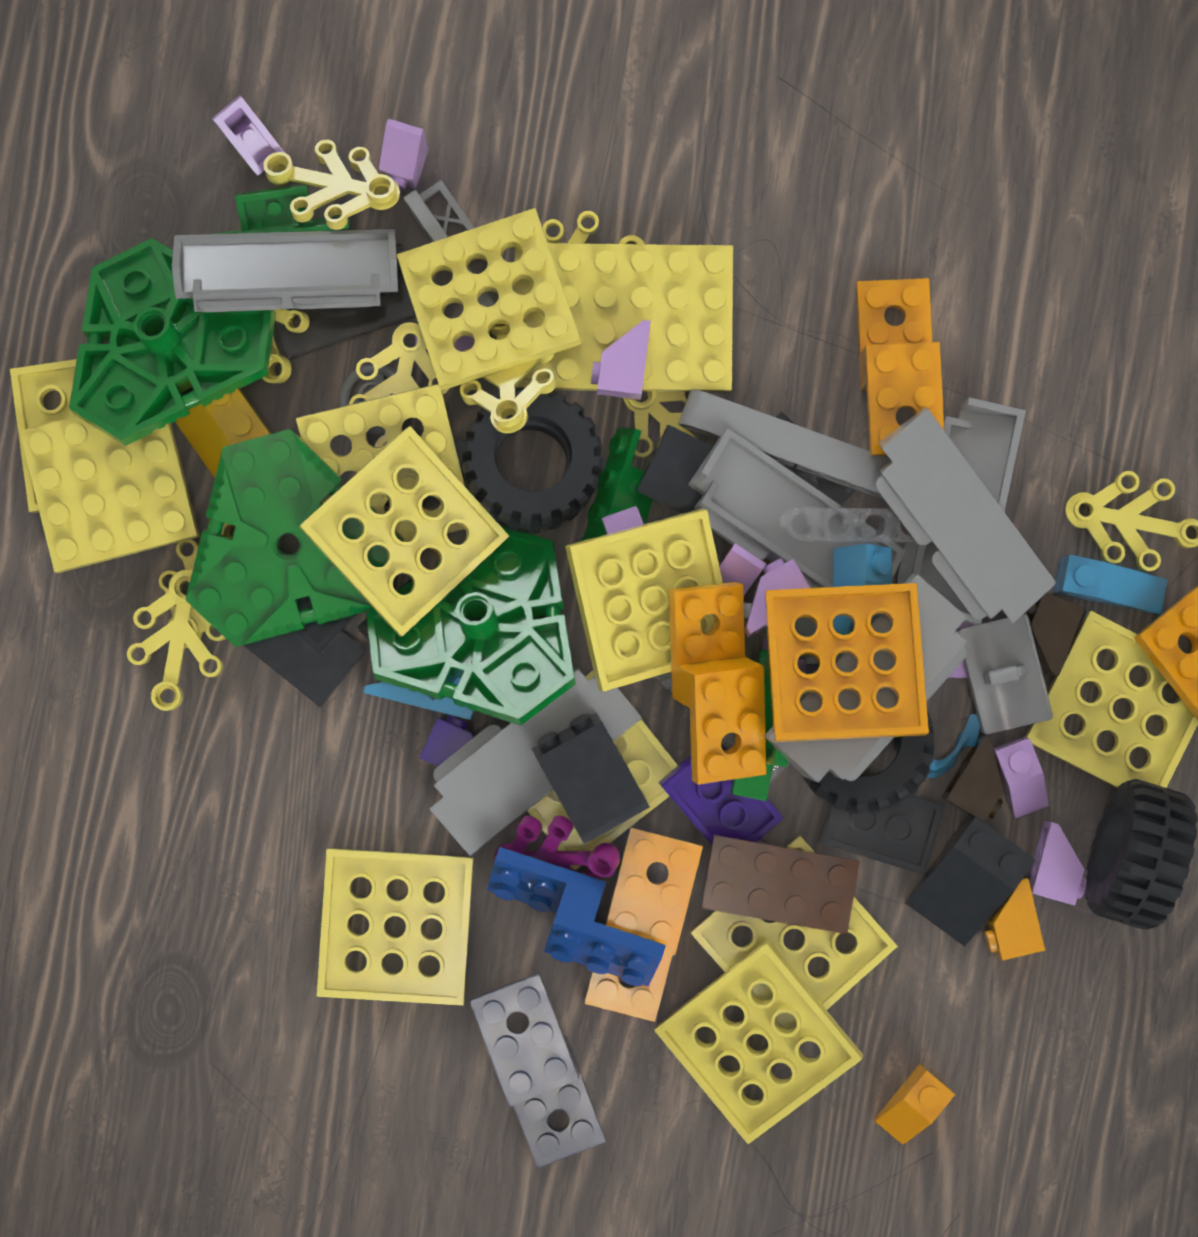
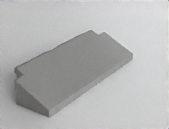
(285, 269)
(989, 442)
(745, 501)
(948, 504)
(942, 654)
(497, 773)

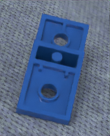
(573, 930)

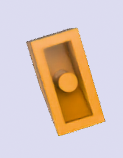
(1015, 926)
(914, 1105)

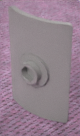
(1005, 675)

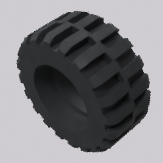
(545, 507)
(885, 788)
(1141, 854)

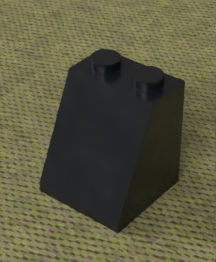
(589, 776)

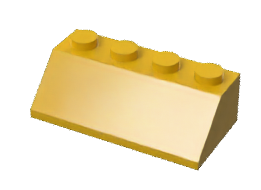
(221, 424)

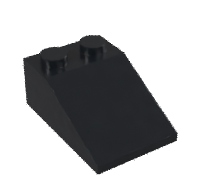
(969, 880)

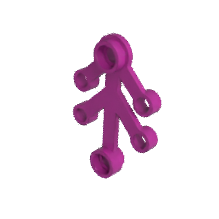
(601, 860)

